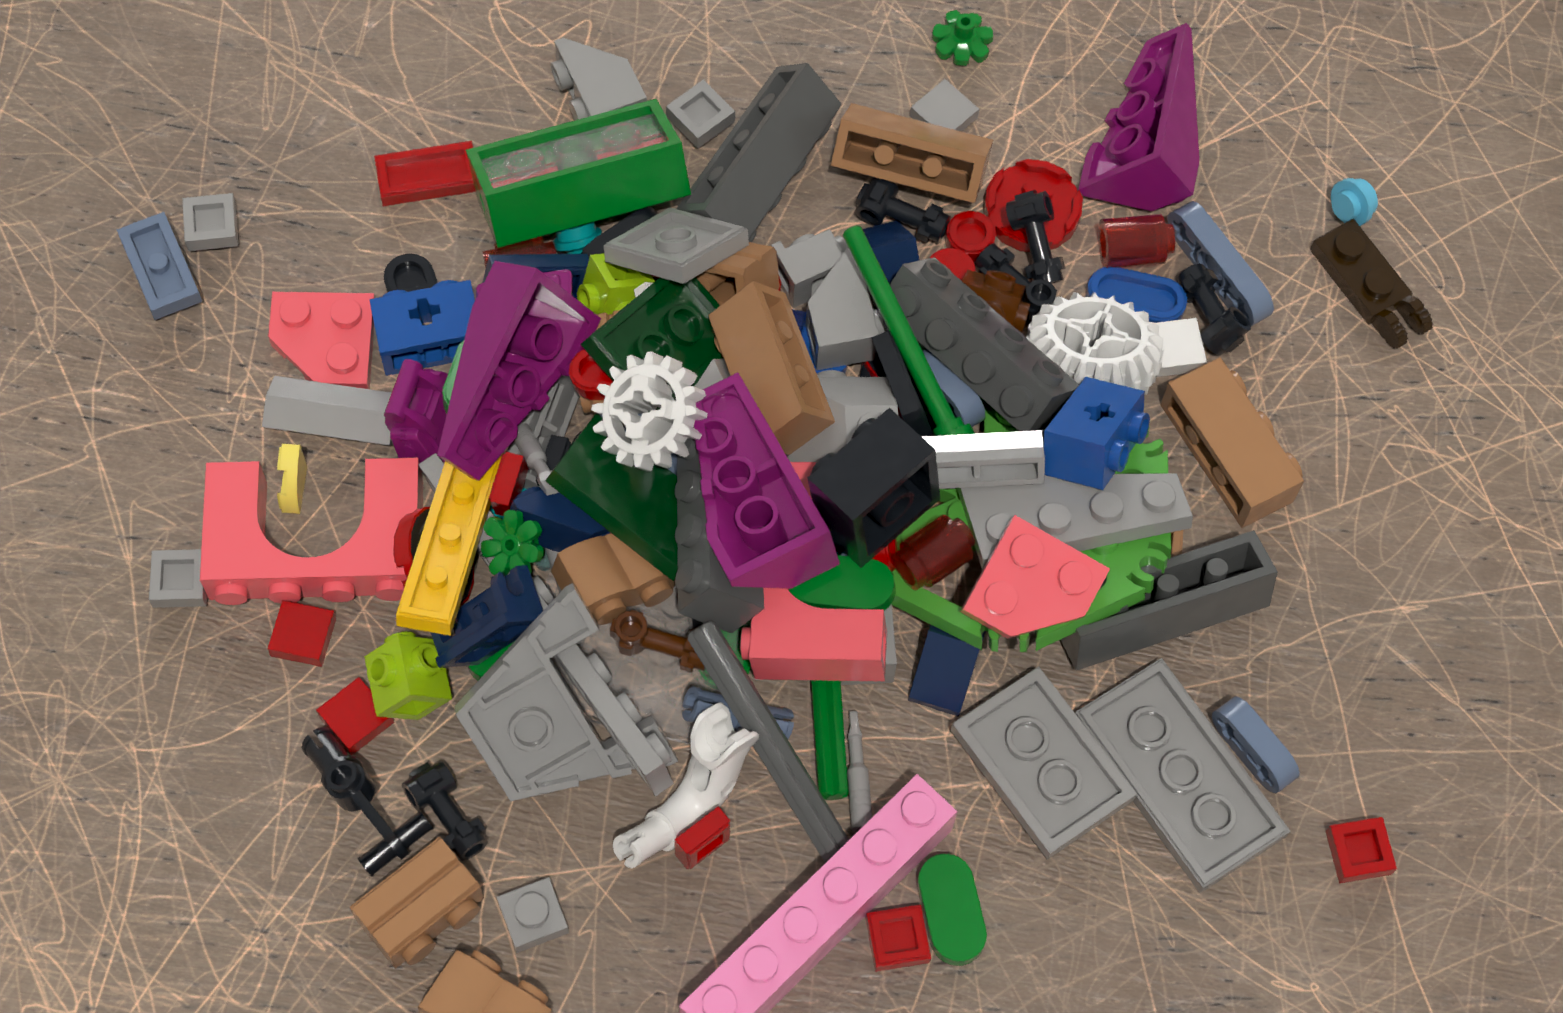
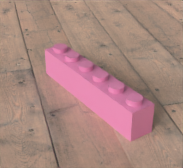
(828, 904)

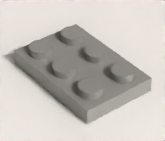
(1043, 762)

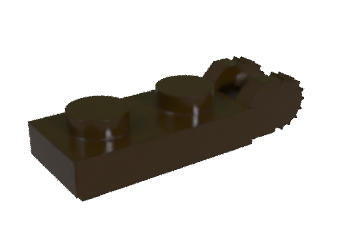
(1370, 283)

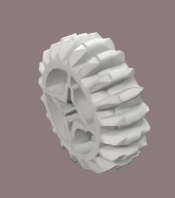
(1099, 340)

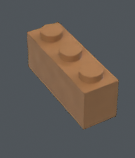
(911, 152)
(768, 351)
(1232, 441)

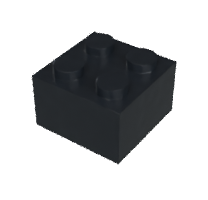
(875, 485)

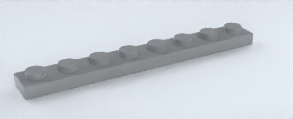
(590, 679)

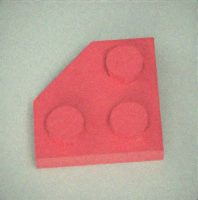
(325, 335)
(1033, 582)

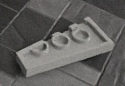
(1079, 514)

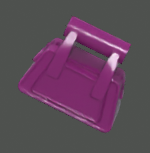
(416, 411)

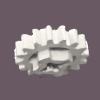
(655, 432)

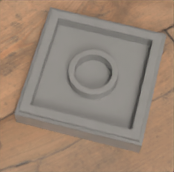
(676, 245)

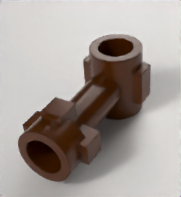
(634, 636)

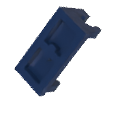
(490, 620)

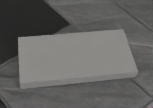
(1183, 775)

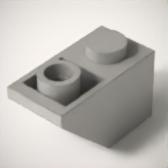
(594, 79)
(842, 318)

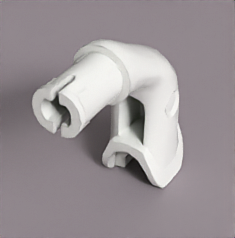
(707, 784)

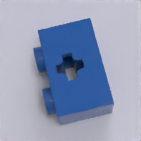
(400, 318)
(1095, 433)

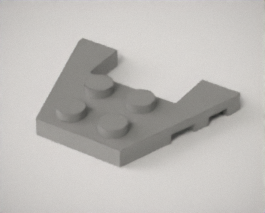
(529, 718)

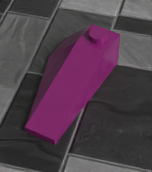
(1153, 135)
(512, 354)
(753, 499)

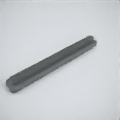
(772, 743)

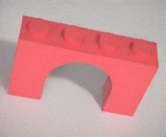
(244, 565)
(812, 642)

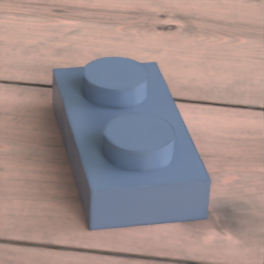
(159, 265)

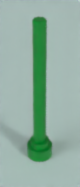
(903, 335)

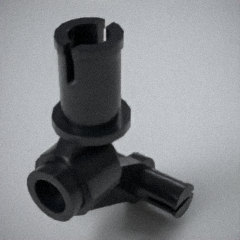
(354, 791)

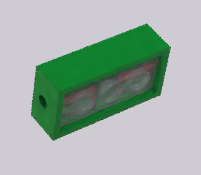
(578, 172)

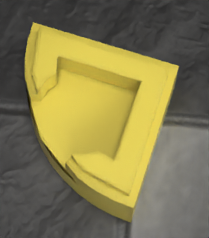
(295, 469)

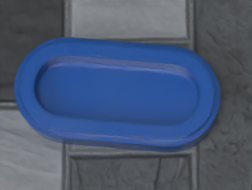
(1150, 293)

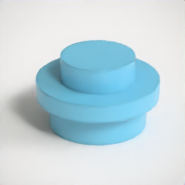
(1354, 199)

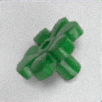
(962, 37)
(512, 542)

